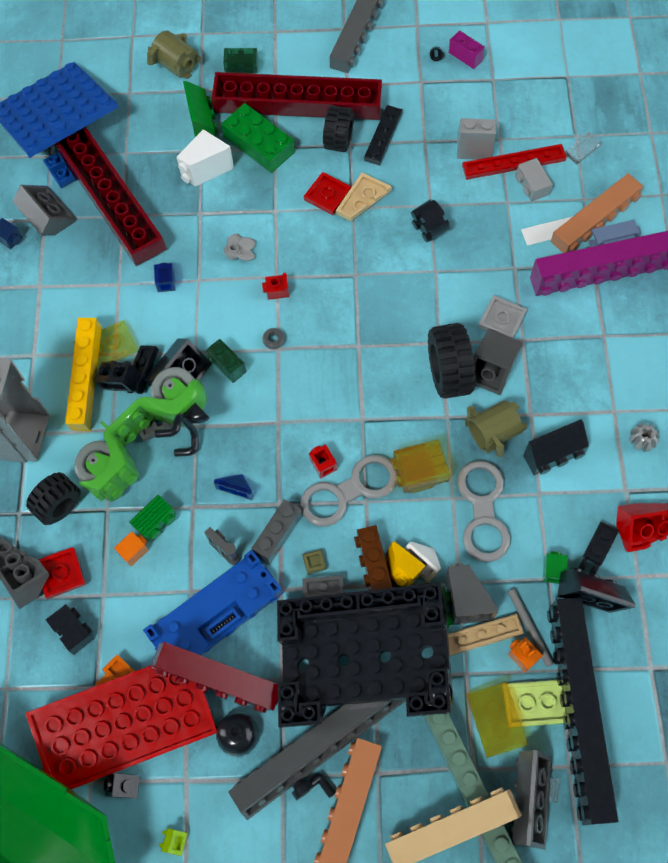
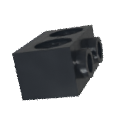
(117, 376)

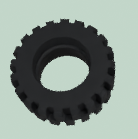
(451, 360)

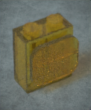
(420, 467)

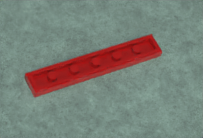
(510, 162)

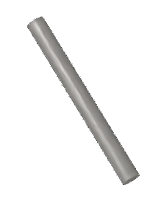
(530, 627)

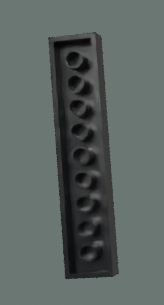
(582, 712)

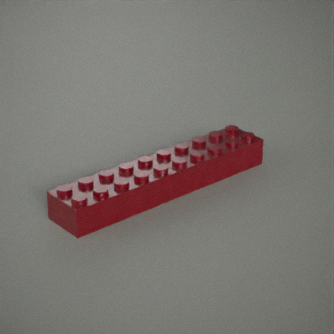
(296, 94)
(111, 196)

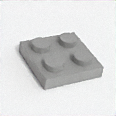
(502, 317)

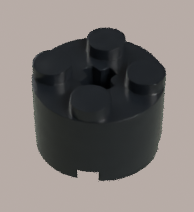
(430, 220)

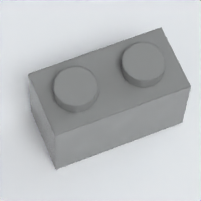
(533, 179)

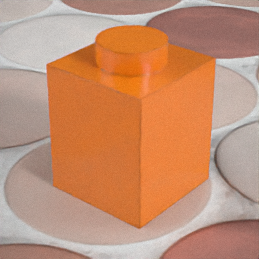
(132, 548)

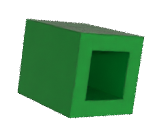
(553, 566)

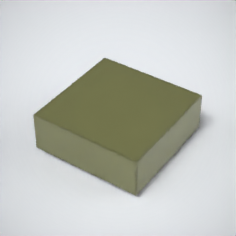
(314, 562)

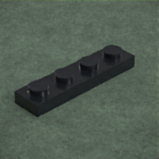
(383, 135)

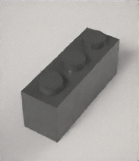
(277, 531)

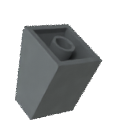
(495, 360)
(467, 596)

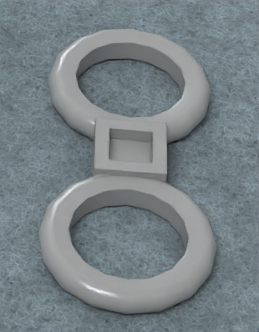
(348, 491)
(483, 511)

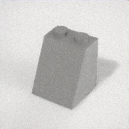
(475, 138)

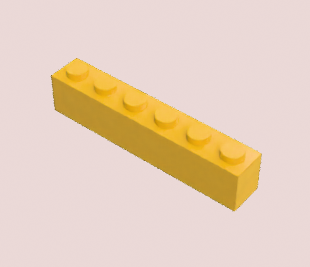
(83, 374)

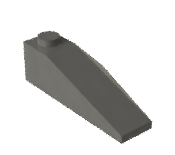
(21, 574)

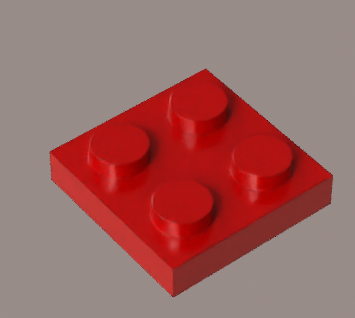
(327, 193)
(63, 572)

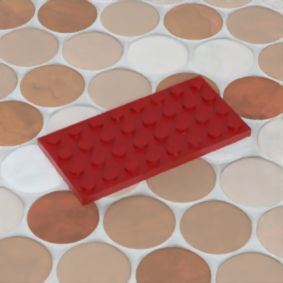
(118, 725)

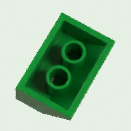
(199, 109)

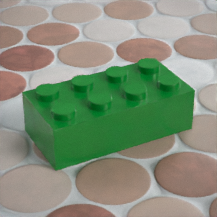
(258, 138)

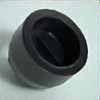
(432, 53)

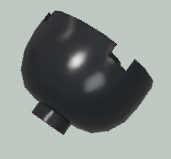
(237, 734)

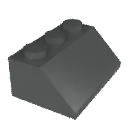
(43, 209)

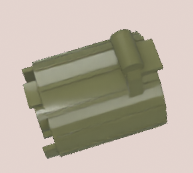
(173, 54)
(495, 426)

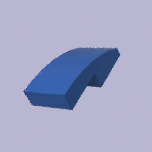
(59, 170)

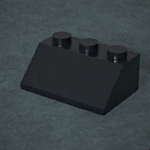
(182, 355)
(556, 448)
(595, 592)

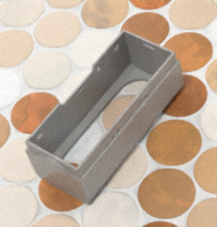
(19, 417)

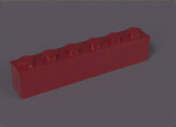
(216, 677)

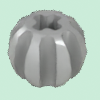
(644, 437)

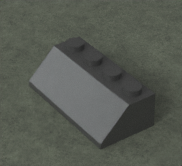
(532, 799)

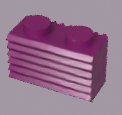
(466, 49)

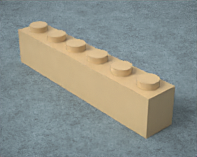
(455, 828)

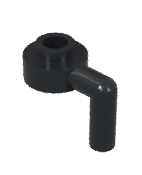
(302, 787)

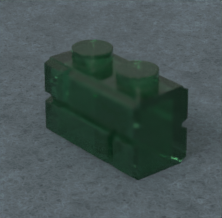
(240, 60)
(226, 360)

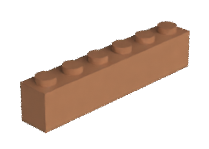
(597, 213)
(350, 802)

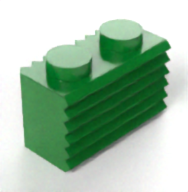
(153, 518)

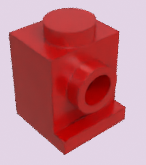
(276, 286)
(323, 453)

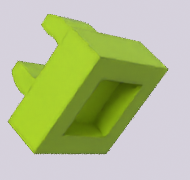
(173, 842)

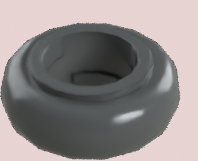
(273, 332)

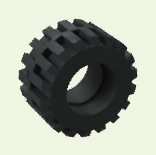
(338, 128)
(53, 498)

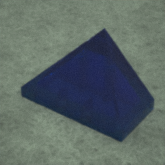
(234, 485)

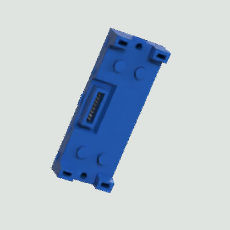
(218, 608)

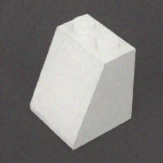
(204, 159)

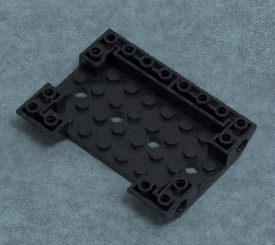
(363, 628)

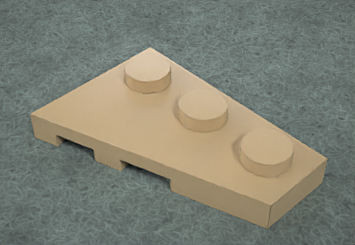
(361, 196)

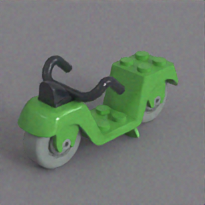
(108, 466)

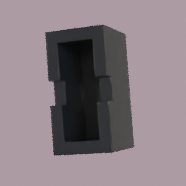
(74, 633)

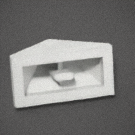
(427, 557)

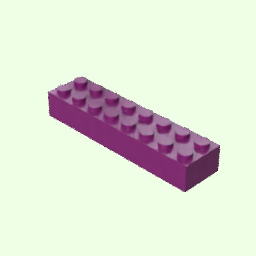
(600, 264)

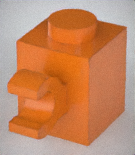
(524, 654)

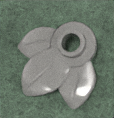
(239, 248)

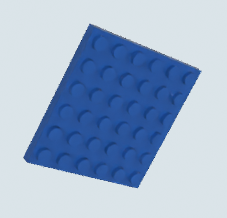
(54, 108)

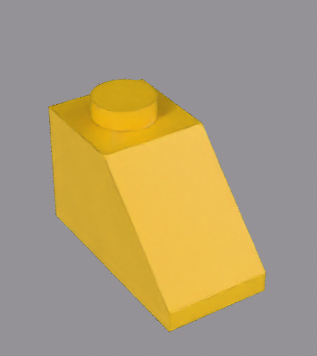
(403, 566)

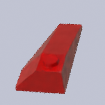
(642, 524)

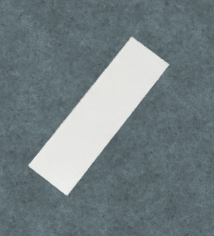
(542, 232)

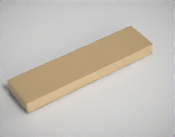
(484, 634)

